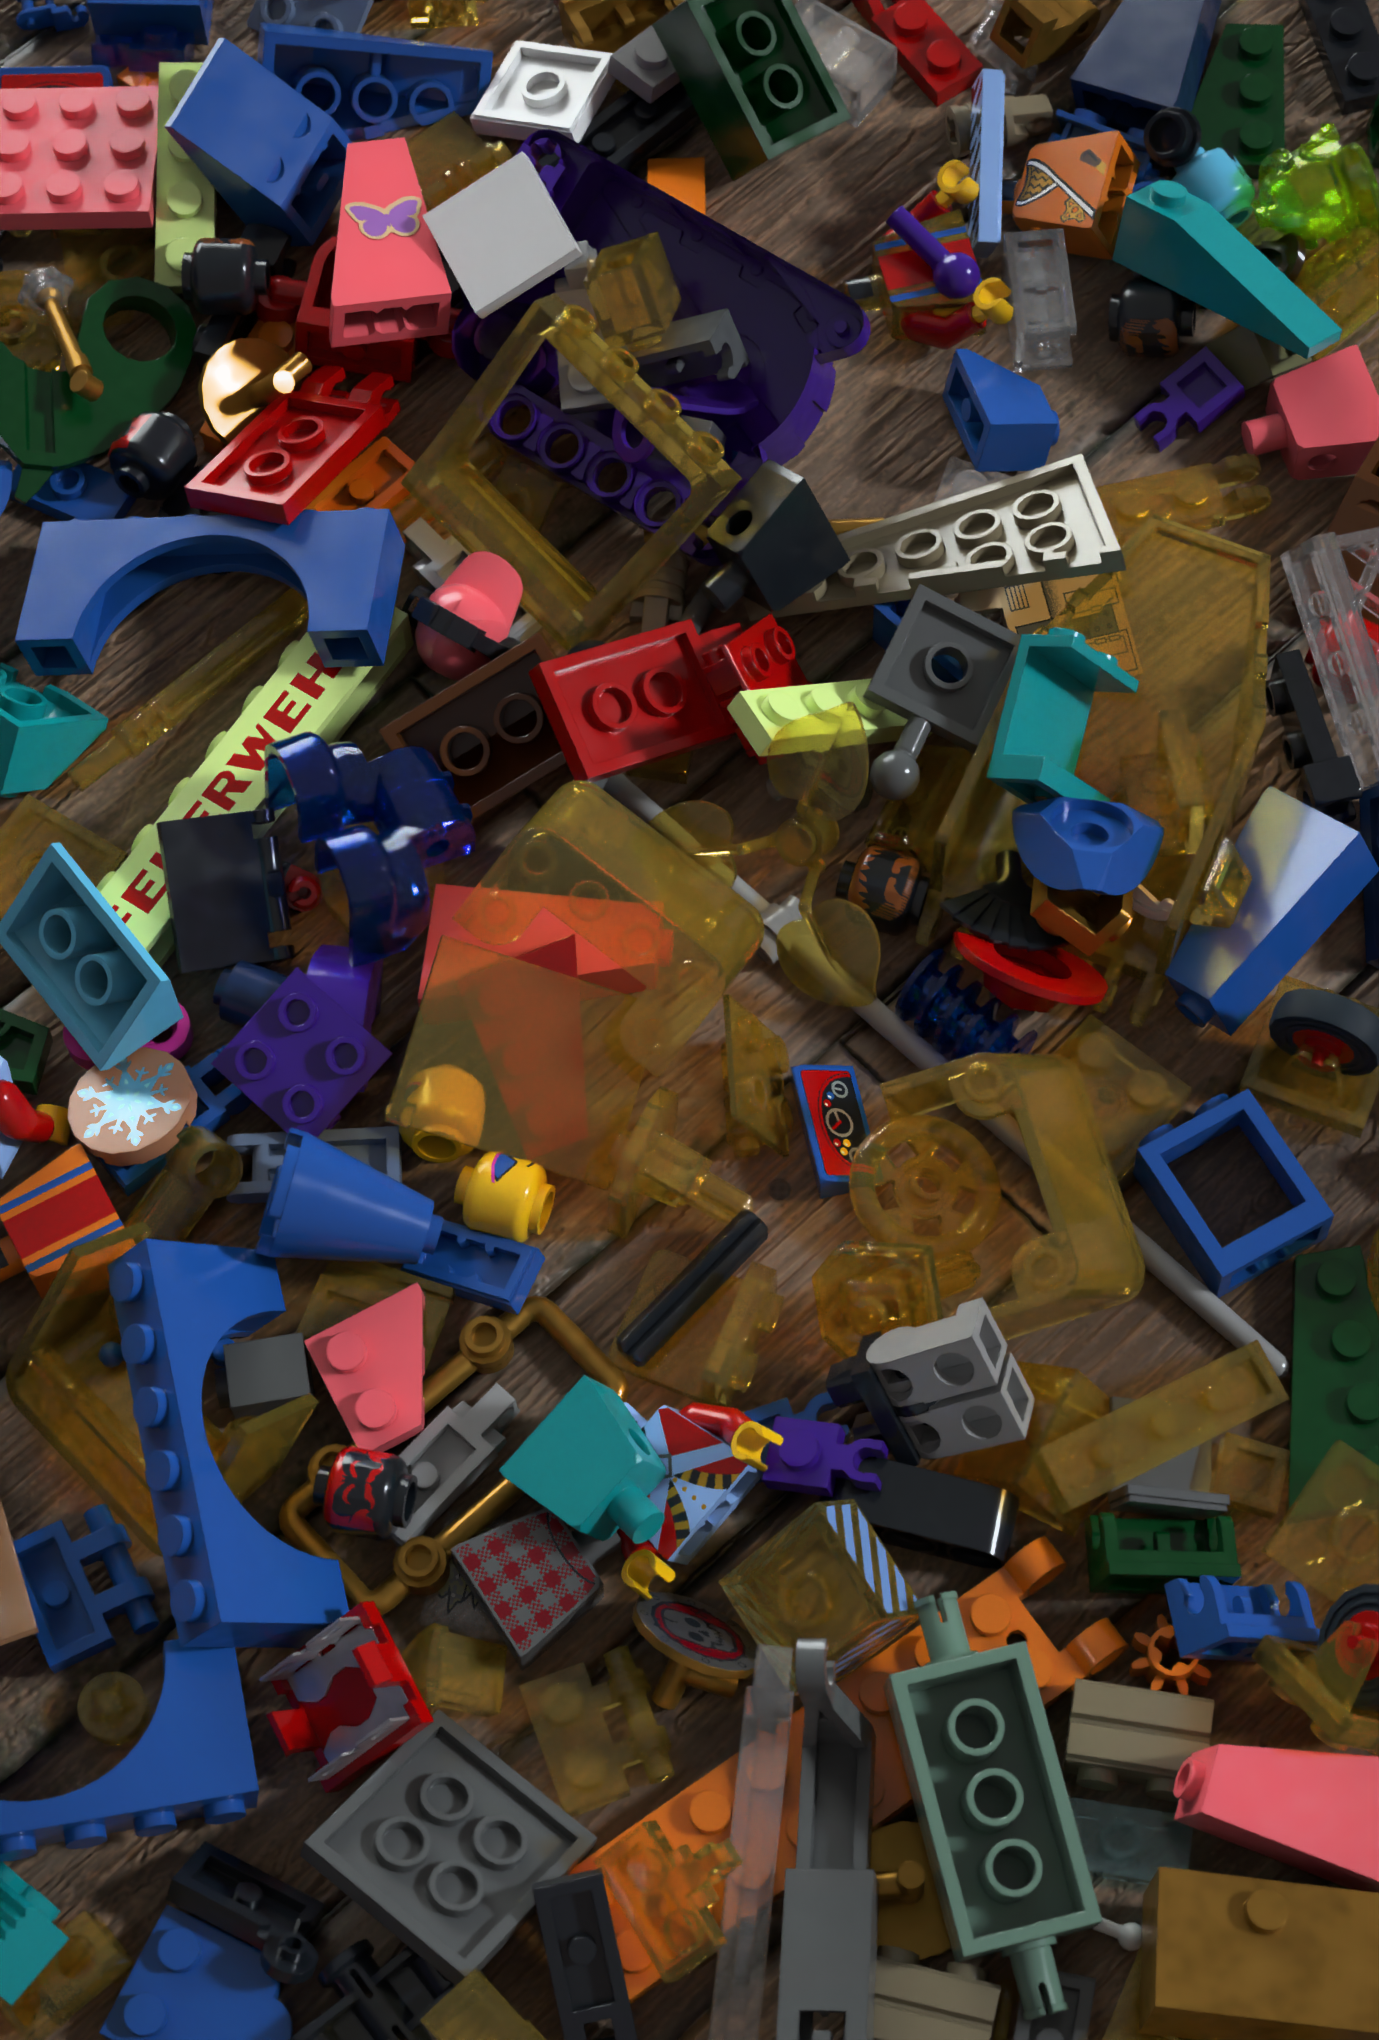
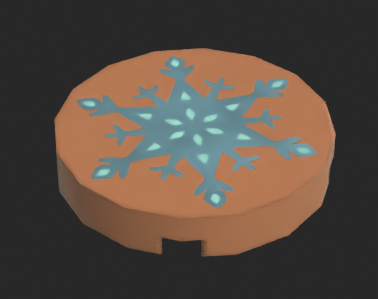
(133, 1107)

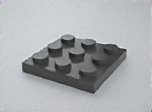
(447, 1847)

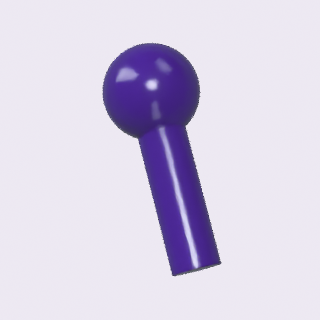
(954, 273)

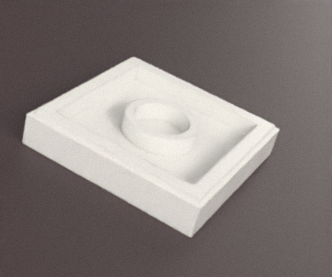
(543, 90)
(502, 235)

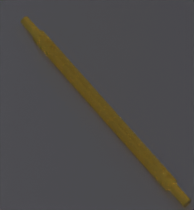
(259, 634)

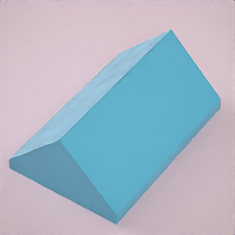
(86, 962)

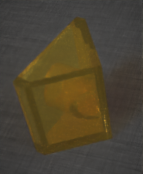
(1061, 1405)

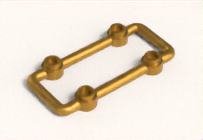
(422, 1560)

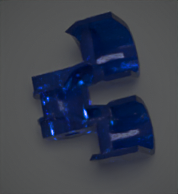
(382, 872)

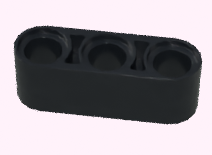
(935, 1512)

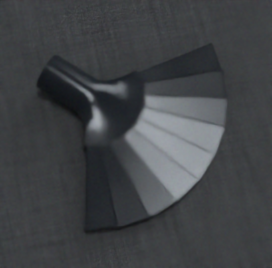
(1003, 910)

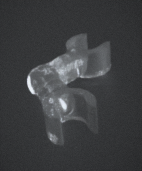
(993, 54)

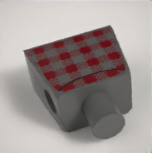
(533, 1579)

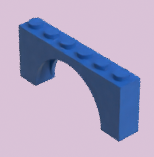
(101, 570)
(222, 1568)
(184, 1767)

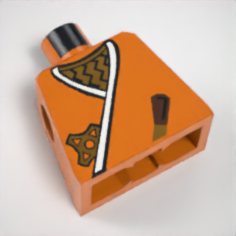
(1077, 188)

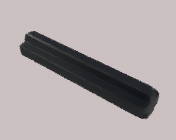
(692, 1288)

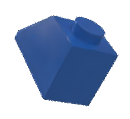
(999, 415)

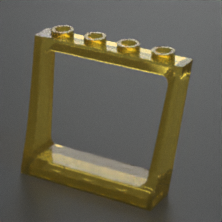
(488, 522)

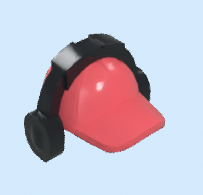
(467, 616)

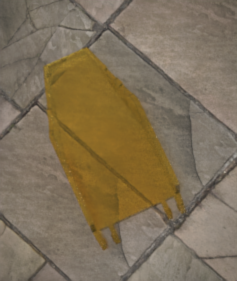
(1195, 637)

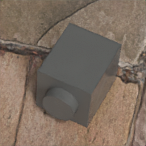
(264, 1374)

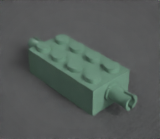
(991, 1803)

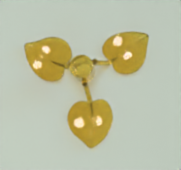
(825, 767)

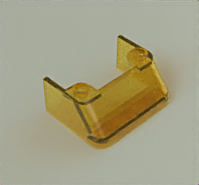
(1094, 1251)
(89, 1406)

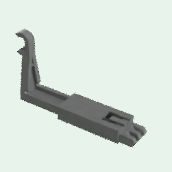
(832, 1891)

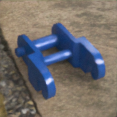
(50, 15)

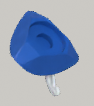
(1091, 848)

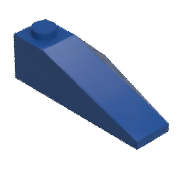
(375, 80)

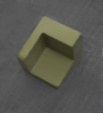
(1253, 357)

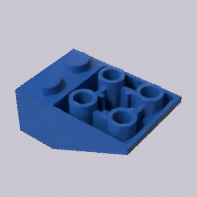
(261, 144)

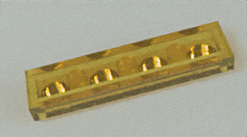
(1158, 1427)

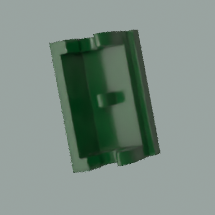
(1148, 1553)

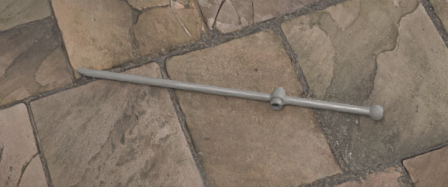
(1005, 1127)

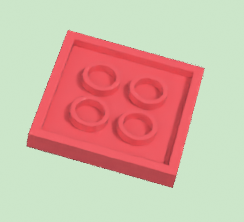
(78, 157)

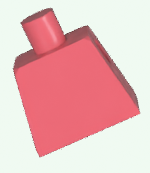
(1319, 417)

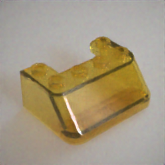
(631, 901)

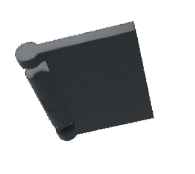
(224, 890)

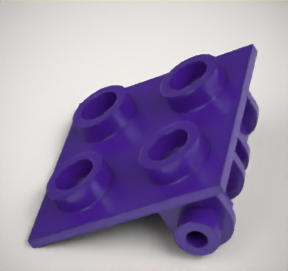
(301, 1057)

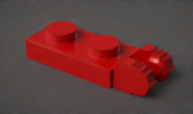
(924, 46)

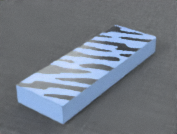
(986, 161)

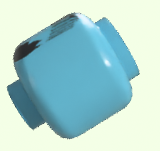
(1220, 181)

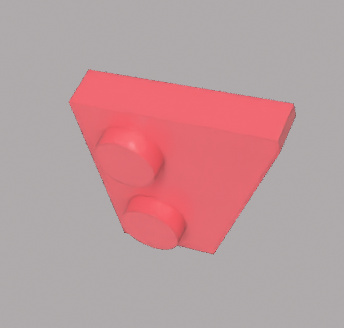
(377, 1369)

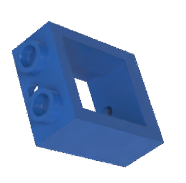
(1260, 1249)

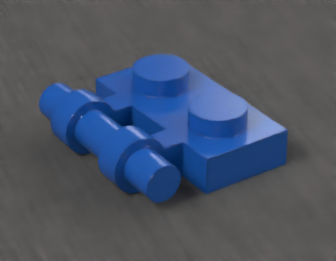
(63, 1602)

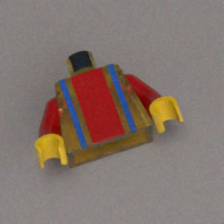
(904, 281)

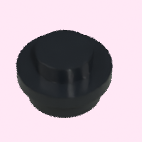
(1172, 136)

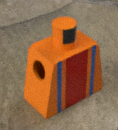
(51, 1215)

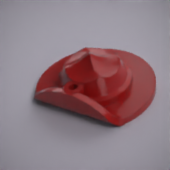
(1032, 978)

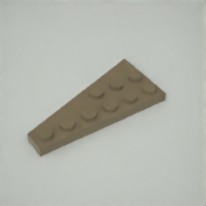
(990, 537)

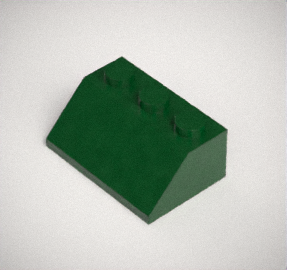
(751, 78)

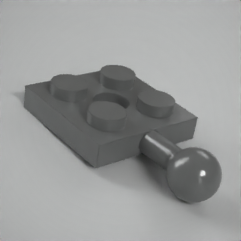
(911, 690)

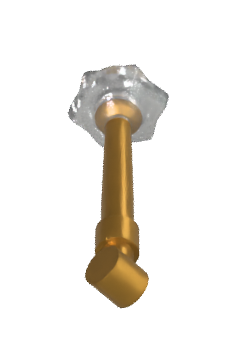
(47, 292)

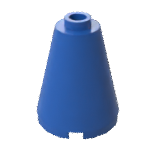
(342, 1209)

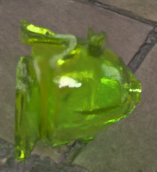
(1318, 190)

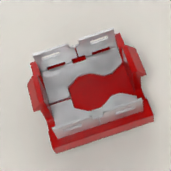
(347, 1698)

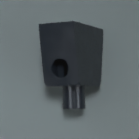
(771, 542)

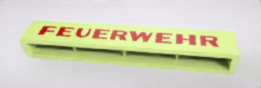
(232, 778)

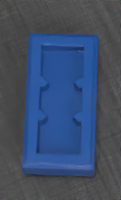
(78, 493)
(481, 1267)

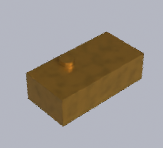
(1257, 1959)

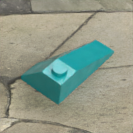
(1207, 260)
(40, 733)

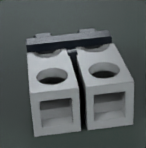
(936, 1387)

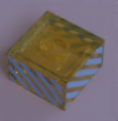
(823, 1581)

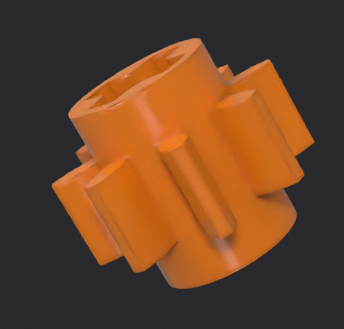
(1158, 1676)

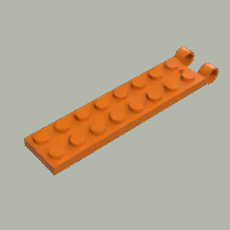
(989, 1616)

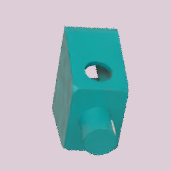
(591, 1465)

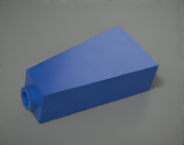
(1302, 880)

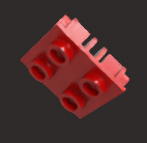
(755, 660)

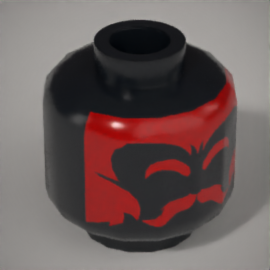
(153, 455)
(366, 1493)

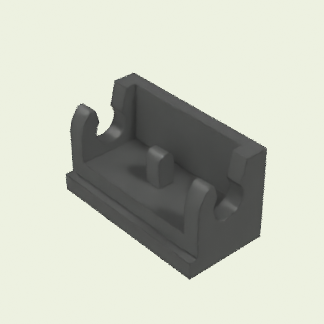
(694, 350)

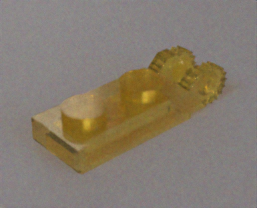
(1186, 496)

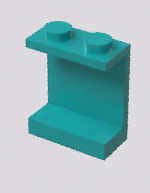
(1049, 715)

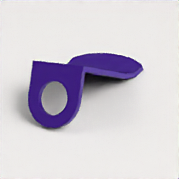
(700, 395)

